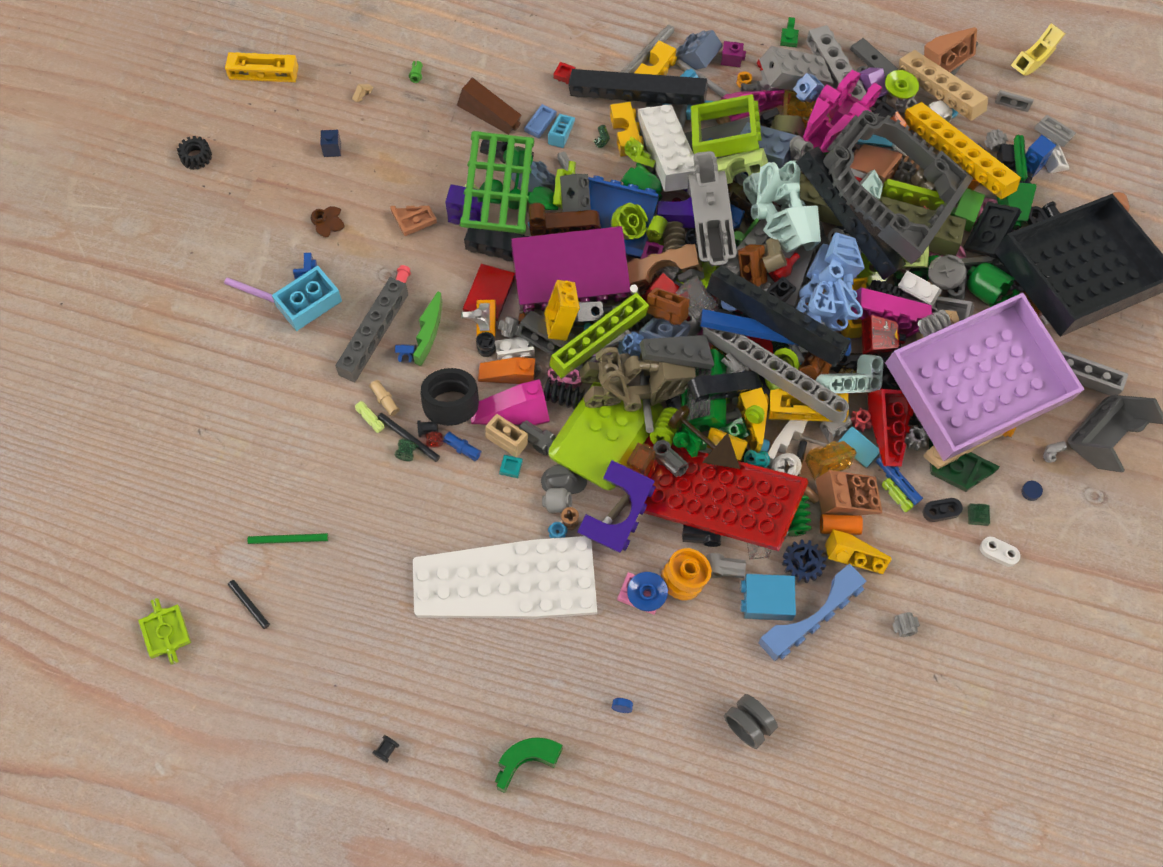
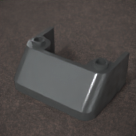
(1107, 426)

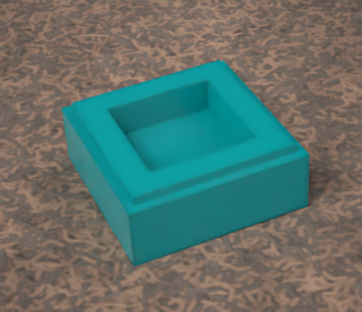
(511, 466)

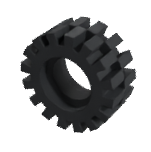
(196, 160)
(884, 287)

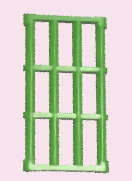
(505, 196)

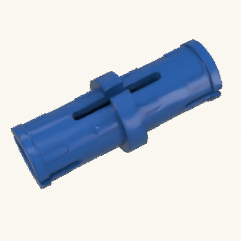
(462, 446)

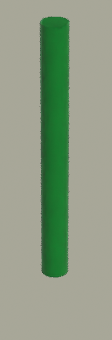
(287, 538)

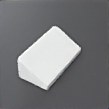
(1057, 160)

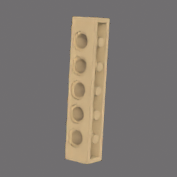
(944, 85)

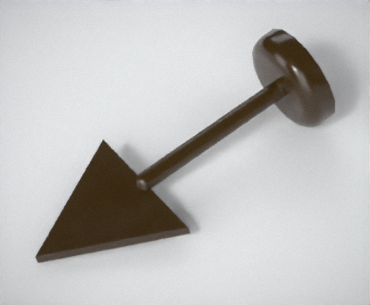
(722, 453)

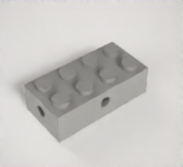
(787, 66)

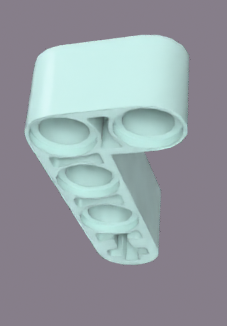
(866, 379)

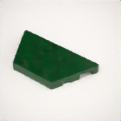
(965, 471)

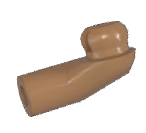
(813, 496)

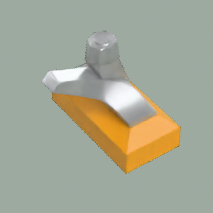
(484, 316)

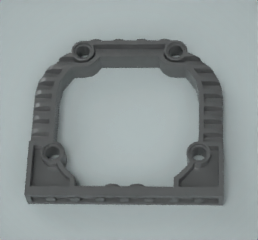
(896, 230)

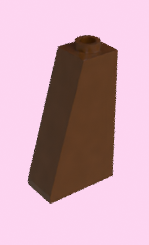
(488, 107)

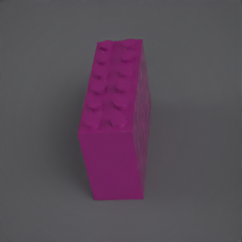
(587, 257)

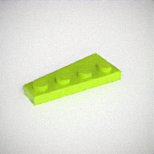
(911, 194)

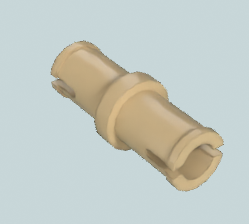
(384, 397)

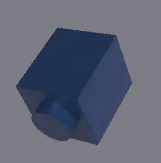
(330, 143)

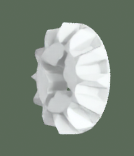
(793, 461)

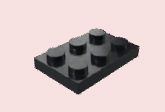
(991, 228)

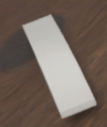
(792, 429)

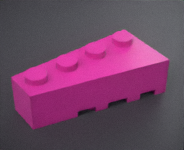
(897, 309)

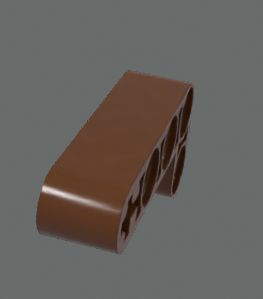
(561, 222)

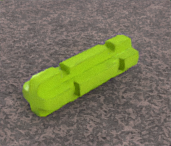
(898, 496)

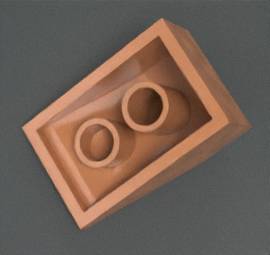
(952, 49)

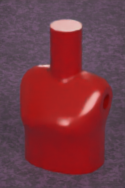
(786, 270)

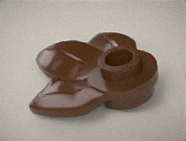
(329, 221)

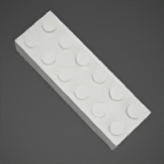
(667, 146)

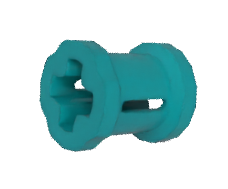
(757, 456)

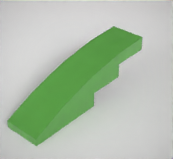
(429, 326)

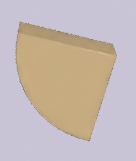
(361, 91)

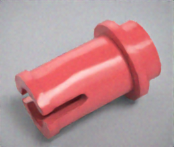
(403, 273)

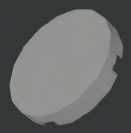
(947, 272)

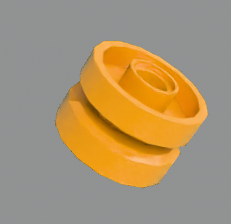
(686, 574)

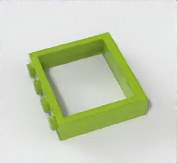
(722, 108)

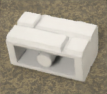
(919, 288)

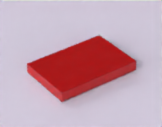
(489, 284)

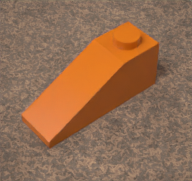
(510, 370)

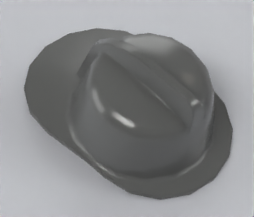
(559, 477)

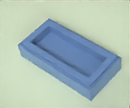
(540, 121)

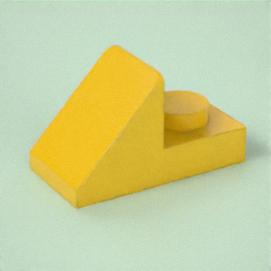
(738, 444)

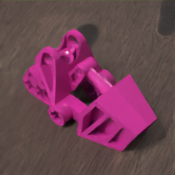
(841, 109)

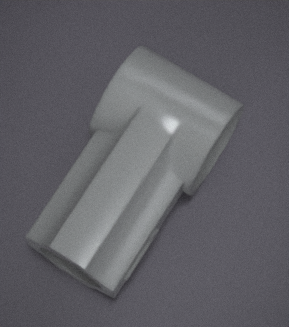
(726, 566)

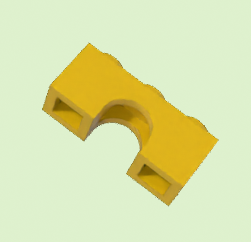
(662, 57)
(624, 117)

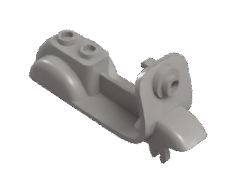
(711, 211)

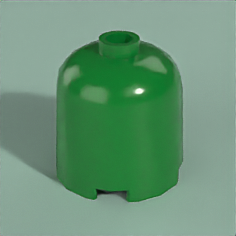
(643, 179)
(988, 282)

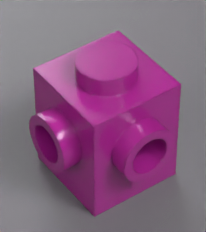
(733, 54)

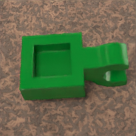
(789, 36)

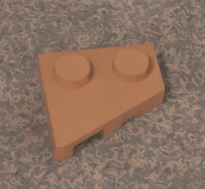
(413, 218)

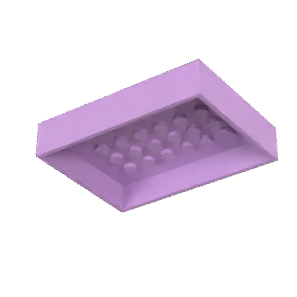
(983, 376)

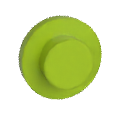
(755, 414)

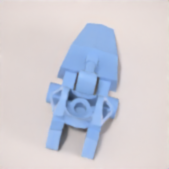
(833, 271)

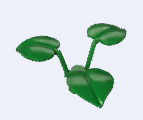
(539, 195)

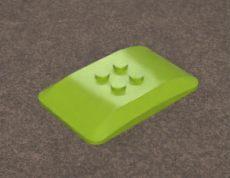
(598, 436)

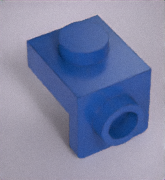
(309, 263)

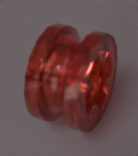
(434, 439)

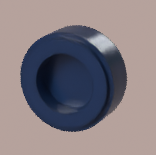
(1032, 490)

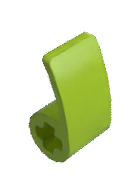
(656, 229)

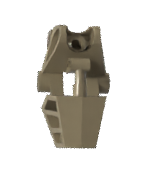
(618, 370)

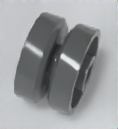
(750, 721)

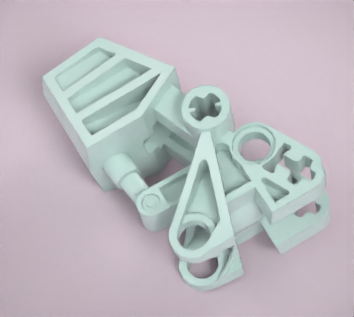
(795, 222)

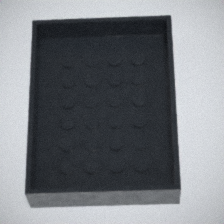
(1084, 263)

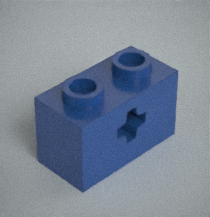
(1038, 154)

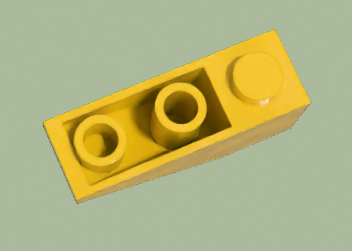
(849, 549)

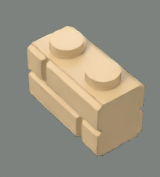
(506, 435)

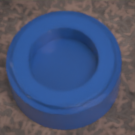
(622, 705)

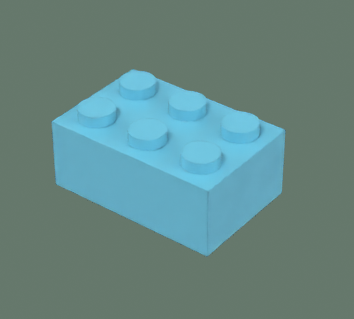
(307, 298)

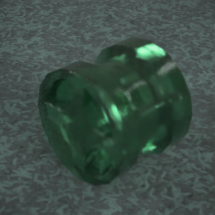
(405, 450)

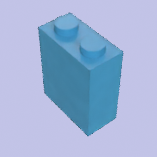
(768, 597)

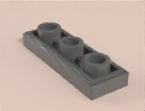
(872, 56)

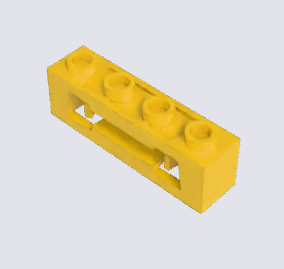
(261, 67)
(780, 401)

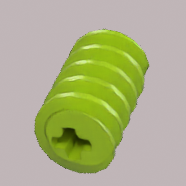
(661, 428)

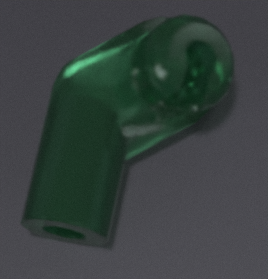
(603, 138)

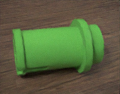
(415, 74)

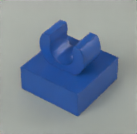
(405, 350)

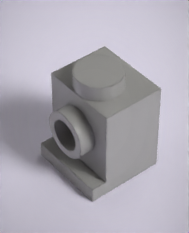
(832, 429)

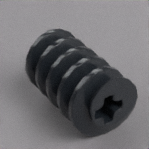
(563, 394)

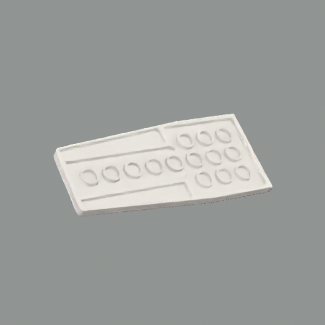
(508, 581)

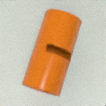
(845, 523)

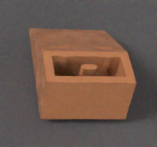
(848, 494)

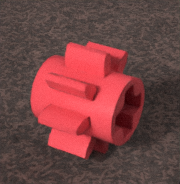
(861, 420)

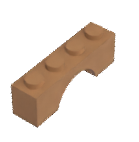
(642, 270)

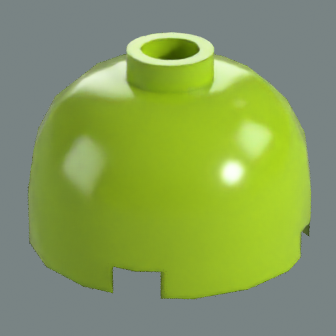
(632, 220)

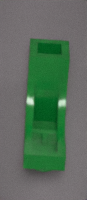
(525, 751)

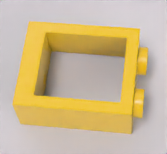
(561, 310)

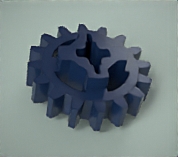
(796, 558)

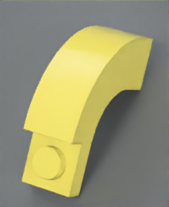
(1033, 58)

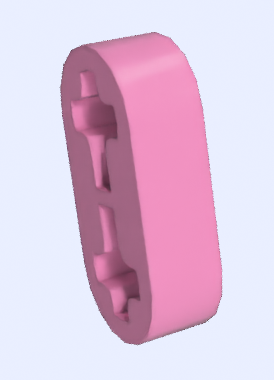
(567, 379)

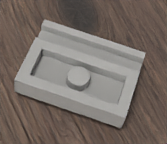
(1055, 130)

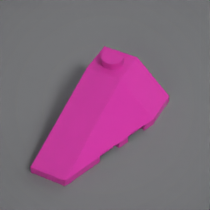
(515, 405)

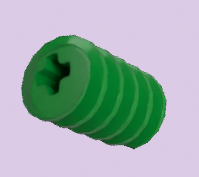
(798, 525)

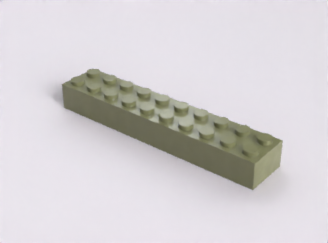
(945, 242)

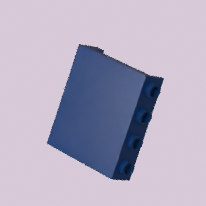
(608, 196)

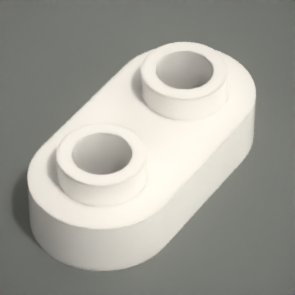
(1000, 552)

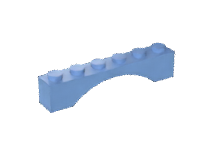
(783, 637)

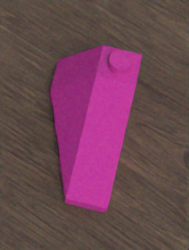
(766, 100)

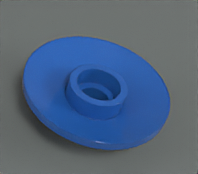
(647, 582)

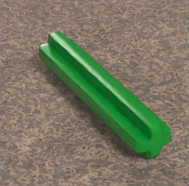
(1020, 157)

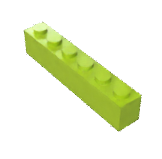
(598, 335)

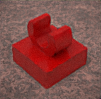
(563, 72)

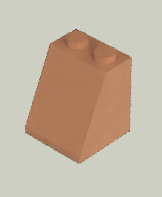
(882, 160)

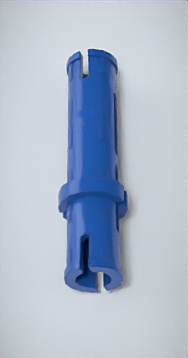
(901, 482)

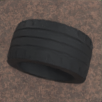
(449, 381)

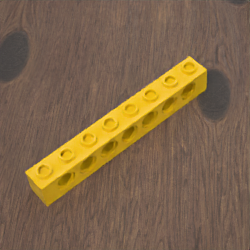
(962, 150)

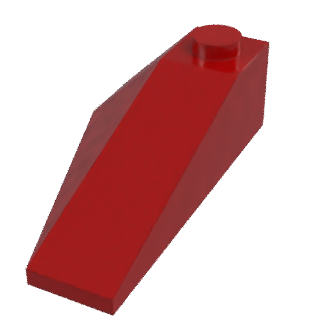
(890, 422)

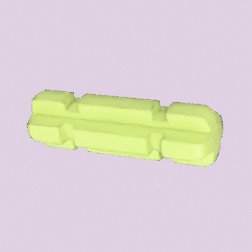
(369, 416)

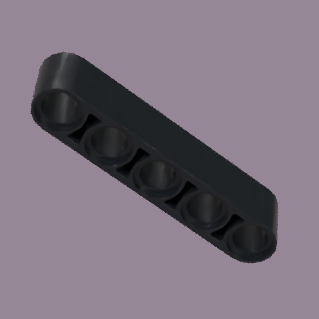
(723, 385)

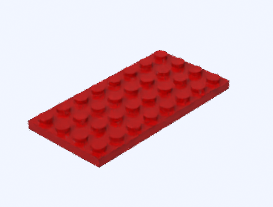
(736, 503)

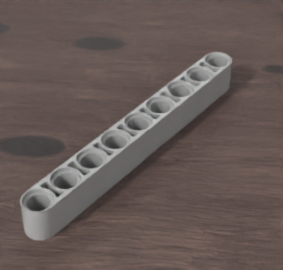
(780, 376)

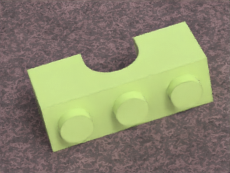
(742, 162)

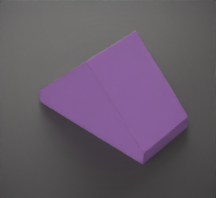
(873, 75)

